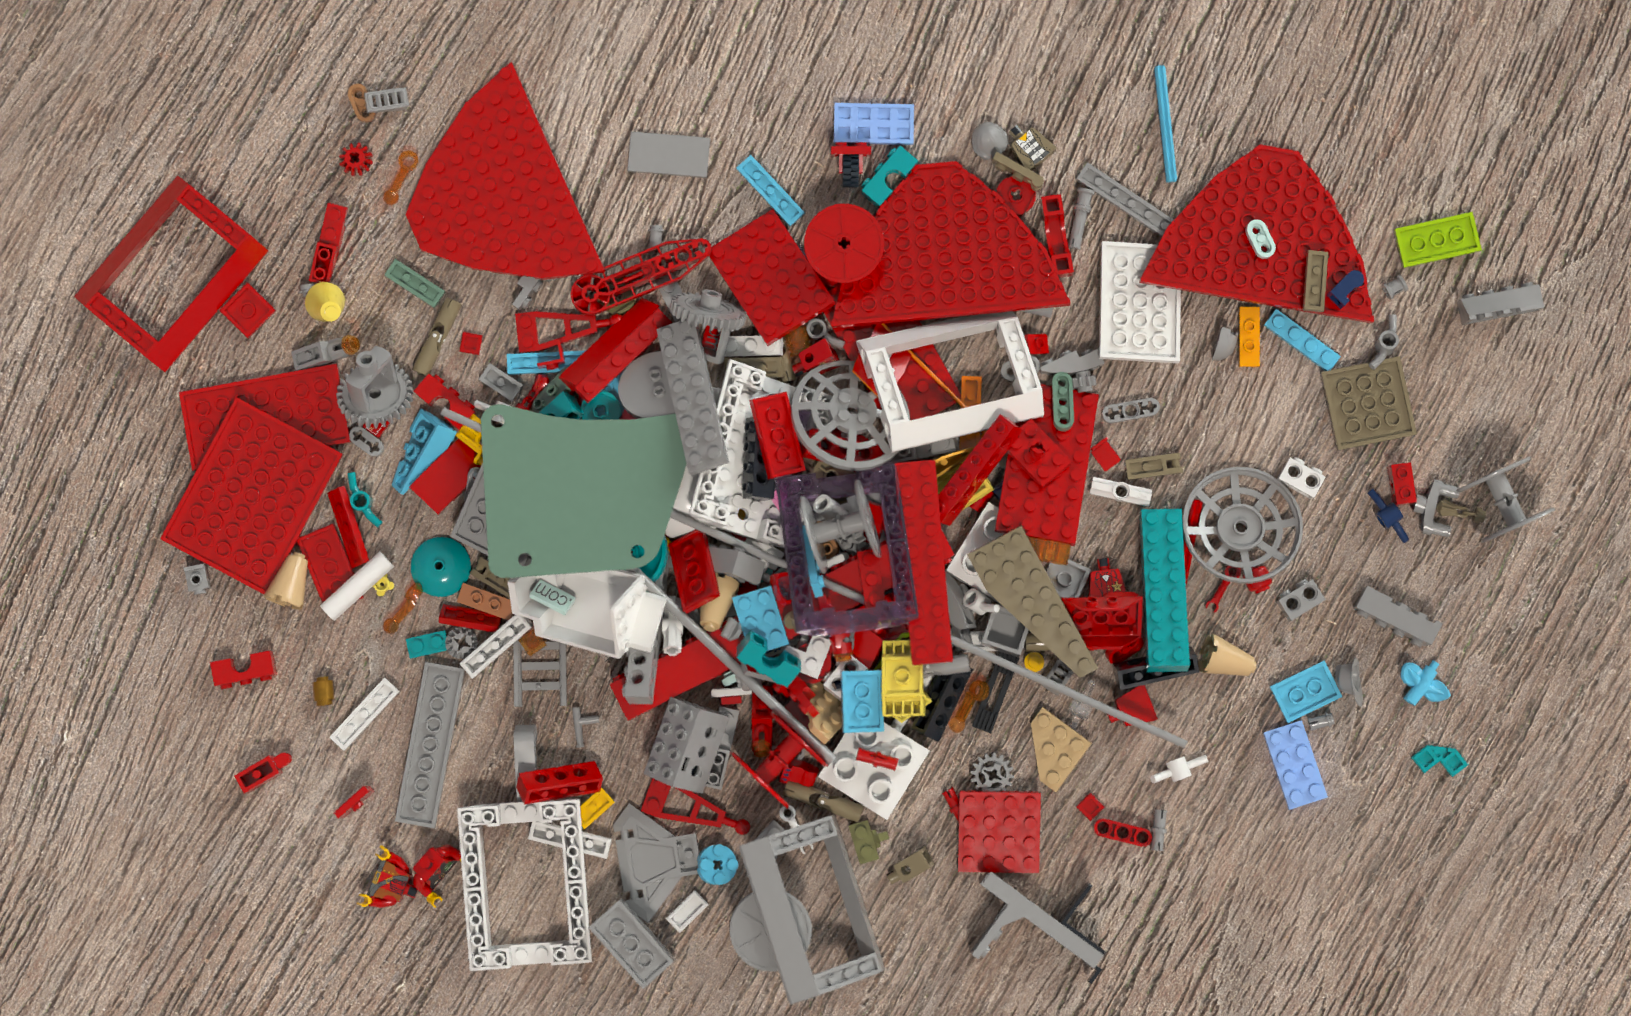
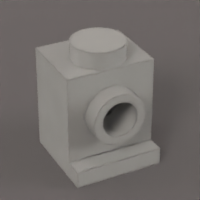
(197, 570)

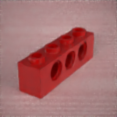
(834, 450)
(559, 782)

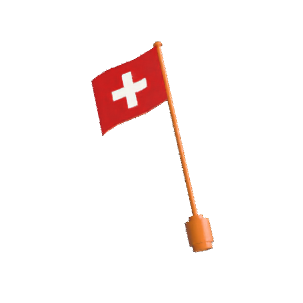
(898, 363)

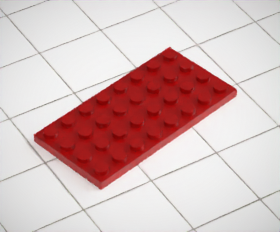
(919, 389)
(299, 398)
(1056, 508)

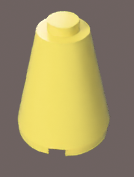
(325, 302)

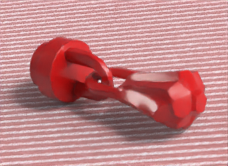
(540, 382)

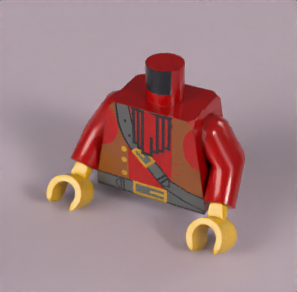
(389, 882)

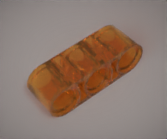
(1051, 551)

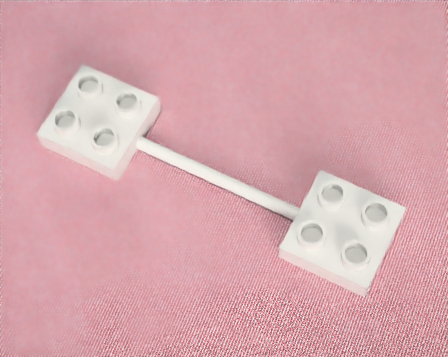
(882, 787)

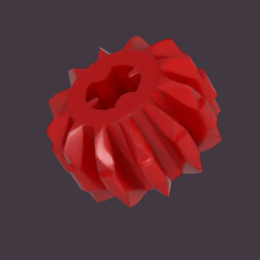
(351, 165)

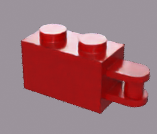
(262, 772)

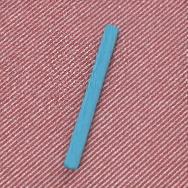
(1165, 123)

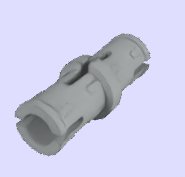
(1158, 830)

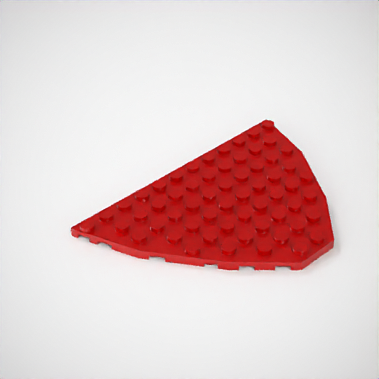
(498, 194)
(949, 254)
(1211, 255)

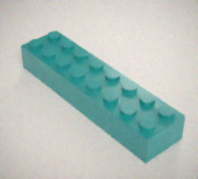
(1164, 590)

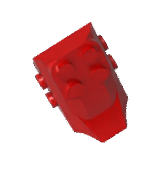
(1107, 620)

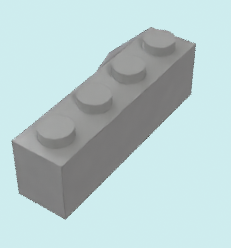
(1500, 304)

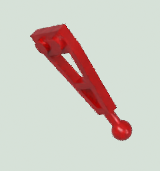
(528, 333)
(658, 795)

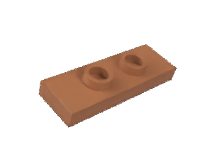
(485, 601)

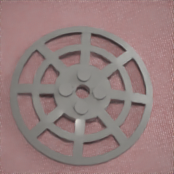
(841, 419)
(1247, 515)

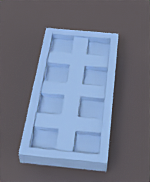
(874, 123)
(1295, 765)

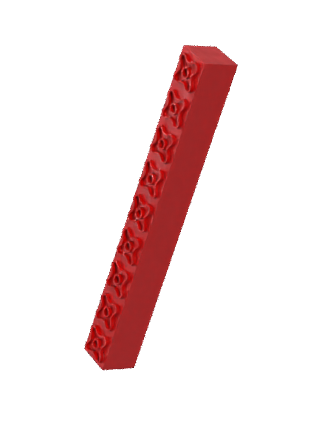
(698, 664)

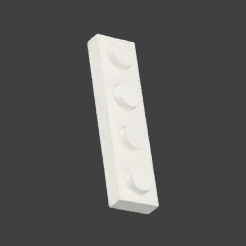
(364, 714)

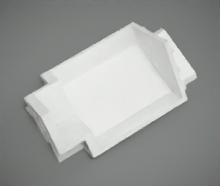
(607, 613)

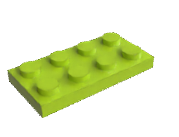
(1437, 240)

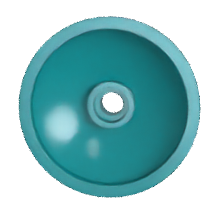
(454, 570)

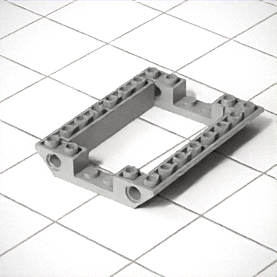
(779, 919)

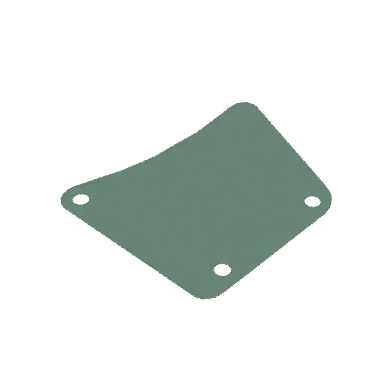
(577, 490)

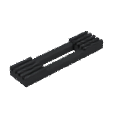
(985, 719)

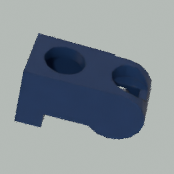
(1350, 282)

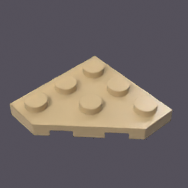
(830, 713)
(1056, 748)

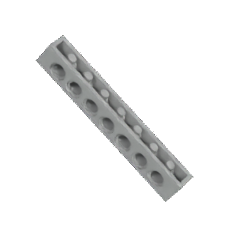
(644, 691)

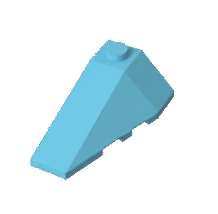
(428, 441)

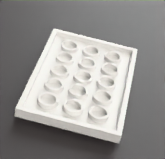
(1136, 317)

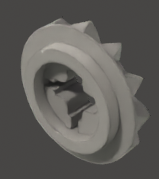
(452, 645)

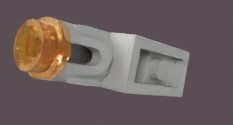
(325, 352)

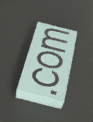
(552, 597)

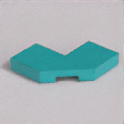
(1448, 757)

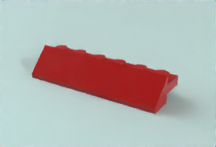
(615, 350)

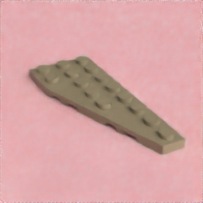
(1021, 584)

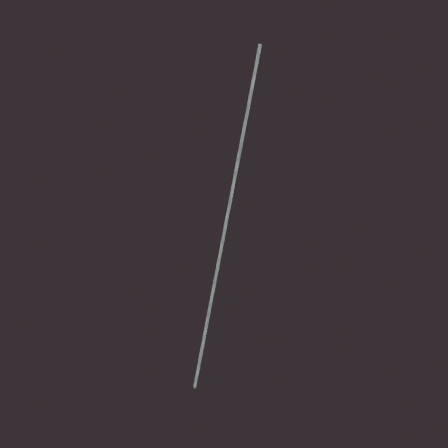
(859, 598)

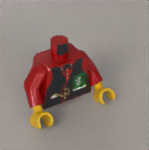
(433, 868)

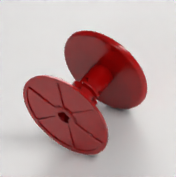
(843, 227)
(778, 759)

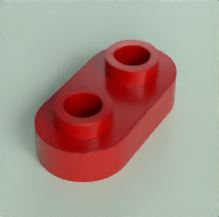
(1120, 655)

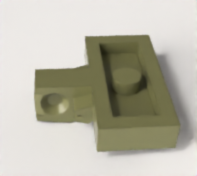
(866, 841)

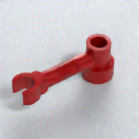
(1222, 588)

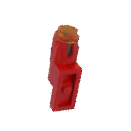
(841, 643)
(761, 725)

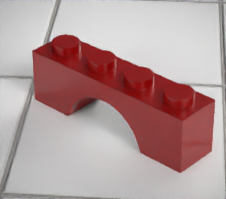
(1055, 234)

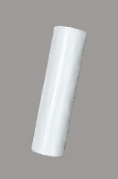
(356, 586)
(496, 645)
(551, 834)

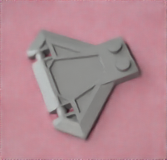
(652, 860)

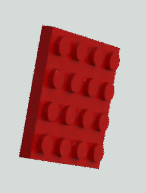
(999, 831)

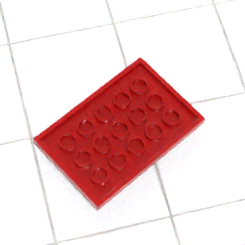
(770, 277)

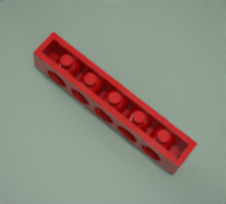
(977, 468)

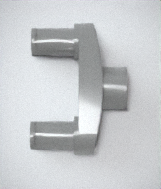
(1427, 504)

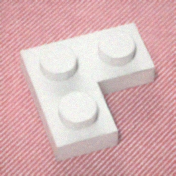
(814, 657)

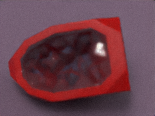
(781, 587)

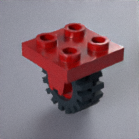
(850, 161)

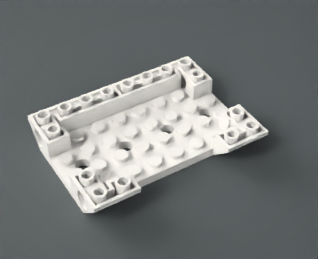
(719, 490)

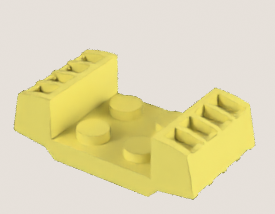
(901, 681)

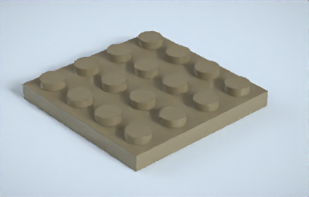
(1368, 404)

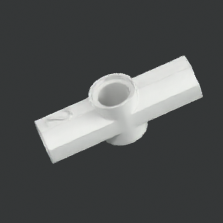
(1107, 489)
(672, 631)

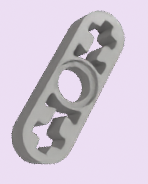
(1146, 413)

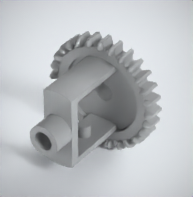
(711, 311)
(374, 390)

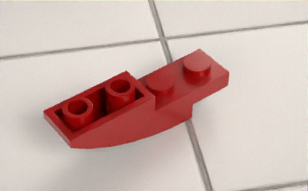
(329, 243)
(798, 691)

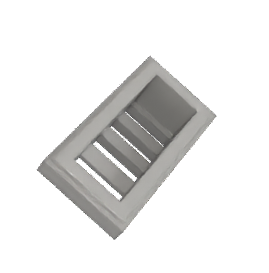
(403, 100)
(1062, 673)

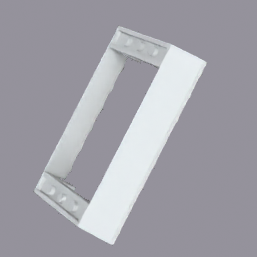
(908, 434)
(480, 950)

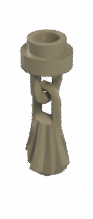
(1446, 508)

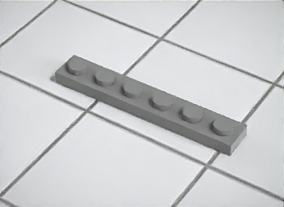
(1124, 199)

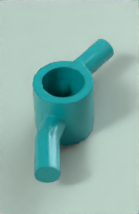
(367, 508)

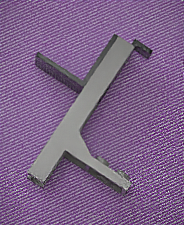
(1019, 906)

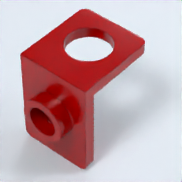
(1037, 343)
(551, 365)
(1105, 454)

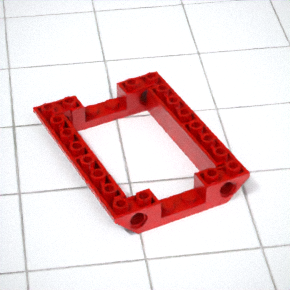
(204, 306)

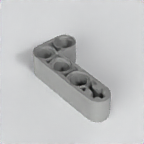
(524, 750)

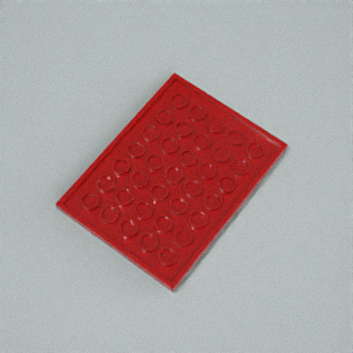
(251, 496)

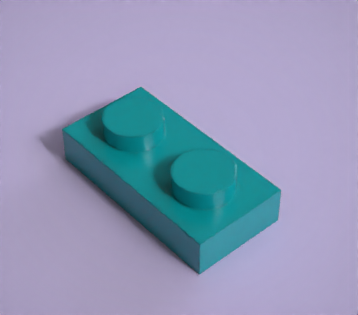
(426, 644)

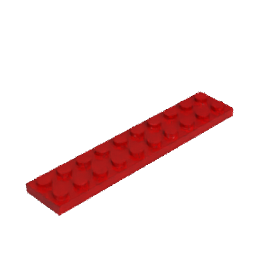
(920, 501)

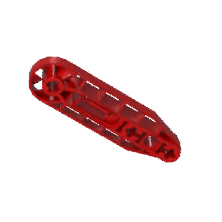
(651, 270)

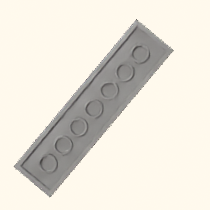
(692, 397)
(430, 745)

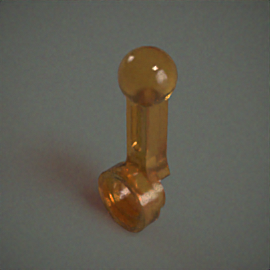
(391, 196)
(391, 625)
(957, 723)

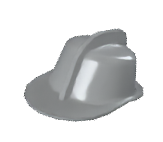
(1349, 681)

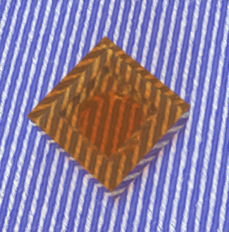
(532, 643)

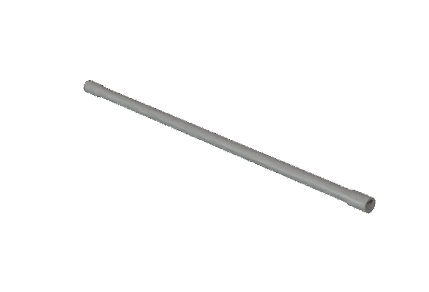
(819, 748)

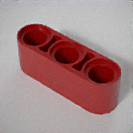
(1132, 832)

